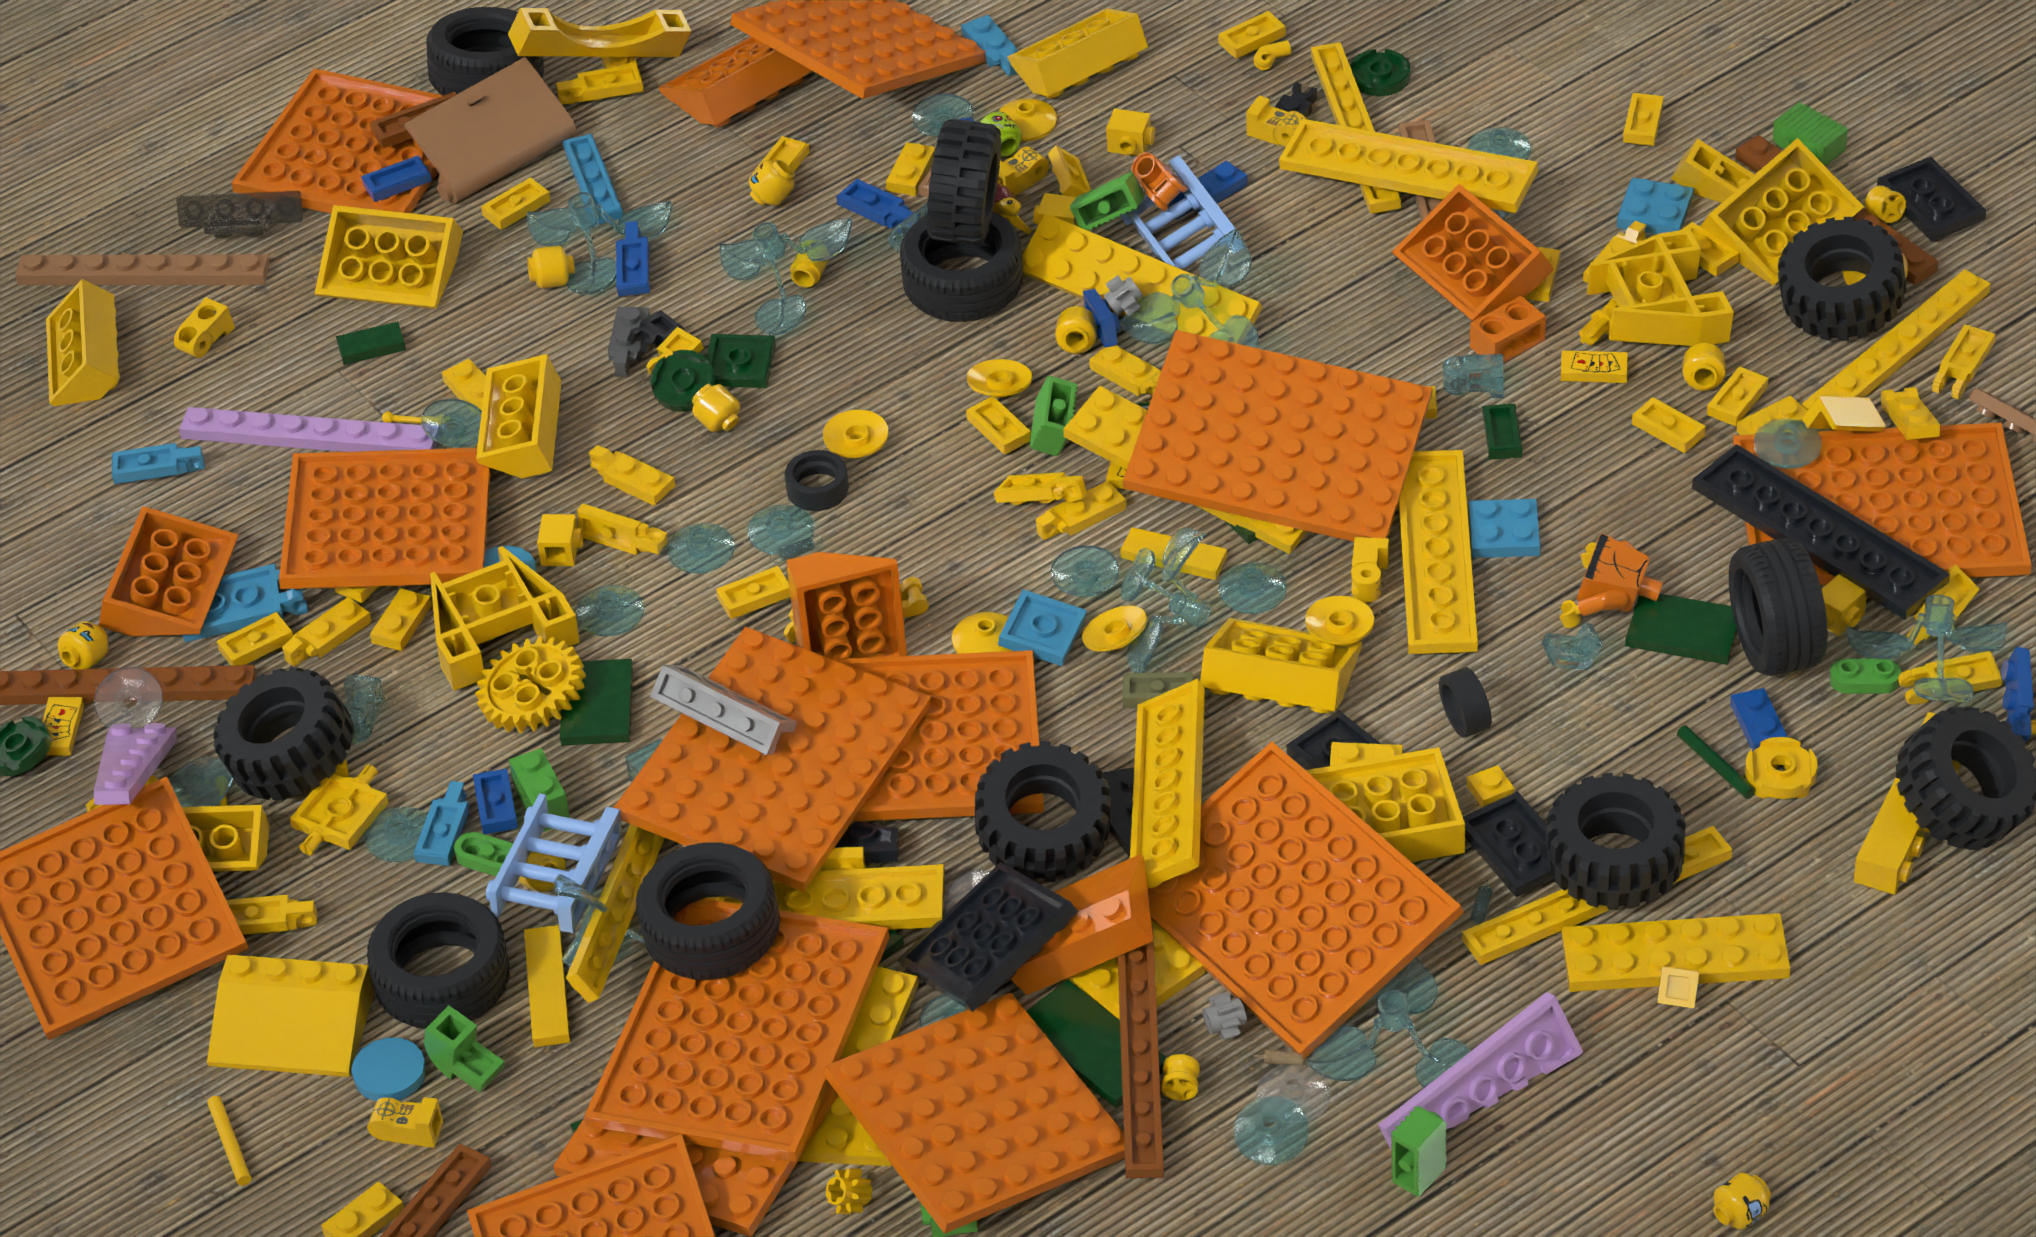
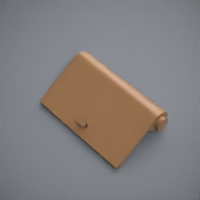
(499, 134)

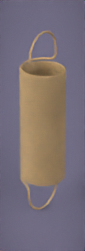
(1282, 1057)

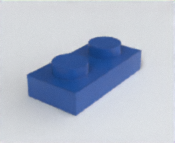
(1107, 322)
(1756, 716)
(495, 801)

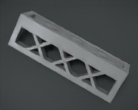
(720, 708)

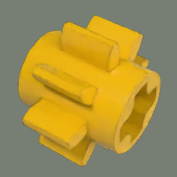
(849, 1191)

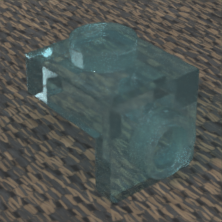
(1573, 651)

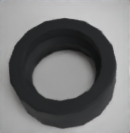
(819, 497)
(1465, 702)

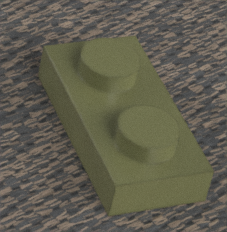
(1145, 686)

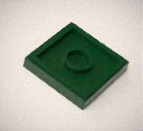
(741, 359)

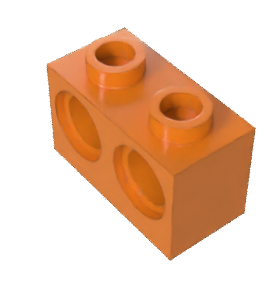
(1508, 329)

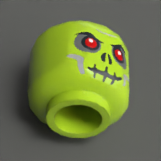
(1010, 132)

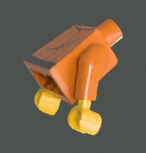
(1611, 580)

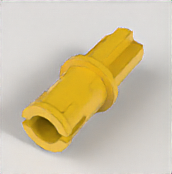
(1598, 324)

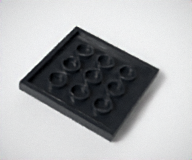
(987, 936)

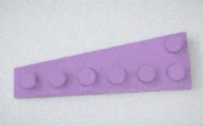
(130, 760)
(1521, 1049)

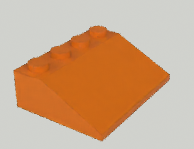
(733, 82)
(1472, 255)
(166, 576)
(847, 605)
(1109, 922)

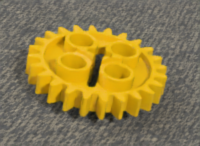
(519, 702)

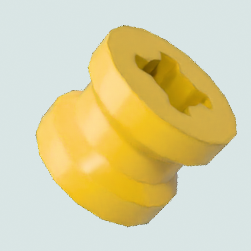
(1885, 204)
(1180, 1077)

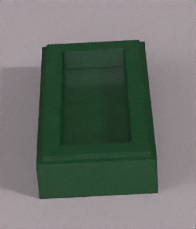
(370, 343)
(1502, 431)

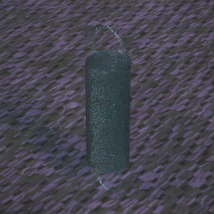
(796, 549)
(1481, 903)

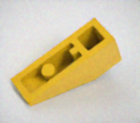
(1710, 172)

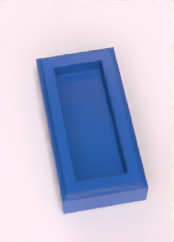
(396, 178)

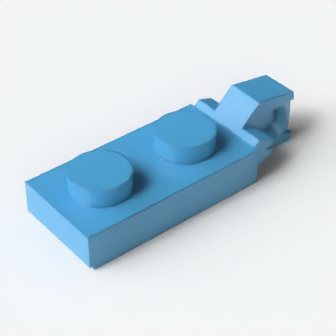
(992, 40)
(155, 462)
(443, 827)

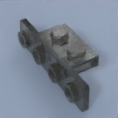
(239, 212)

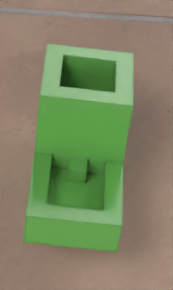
(454, 1050)

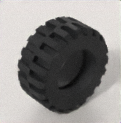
(963, 182)
(1850, 308)
(296, 759)
(1044, 771)
(1940, 796)
(1609, 874)

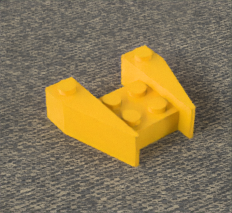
(1653, 293)
(491, 605)

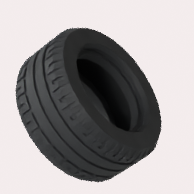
(471, 48)
(965, 293)
(1778, 606)
(430, 923)
(716, 948)

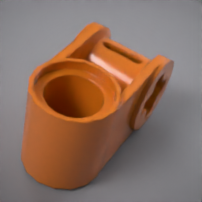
(1157, 179)

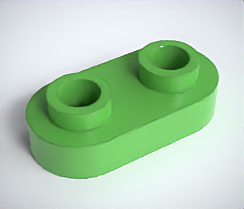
(1865, 676)
(489, 852)

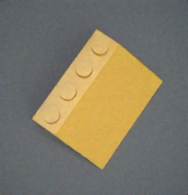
(1776, 206)
(388, 257)
(1278, 665)
(1403, 800)
(289, 1015)

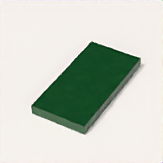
(1085, 1038)

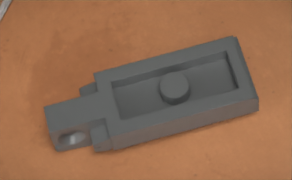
(620, 349)

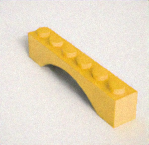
(650, 35)

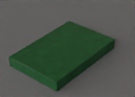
(1683, 628)
(603, 705)

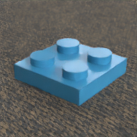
(1656, 204)
(1504, 528)
(1042, 626)

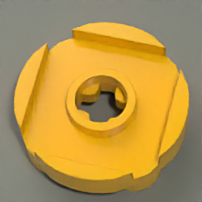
(1769, 782)

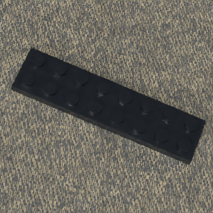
(1829, 533)

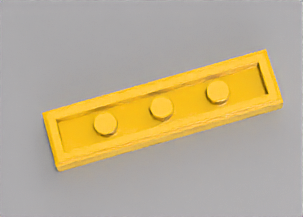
(546, 986)

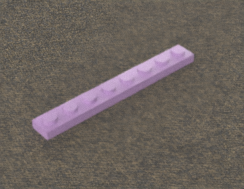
(301, 431)

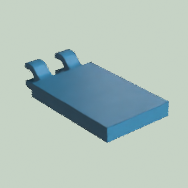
(248, 598)

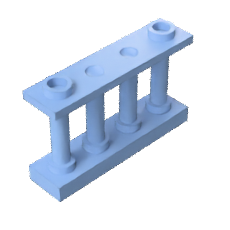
(1195, 198)
(592, 861)

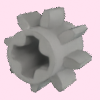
(1123, 295)
(1224, 1016)

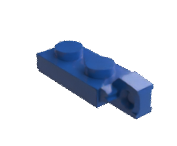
(1219, 183)
(873, 204)
(632, 262)
(2019, 691)

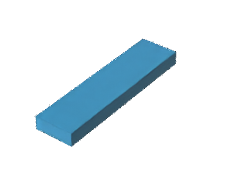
(592, 174)

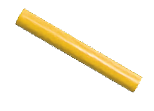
(229, 1140)

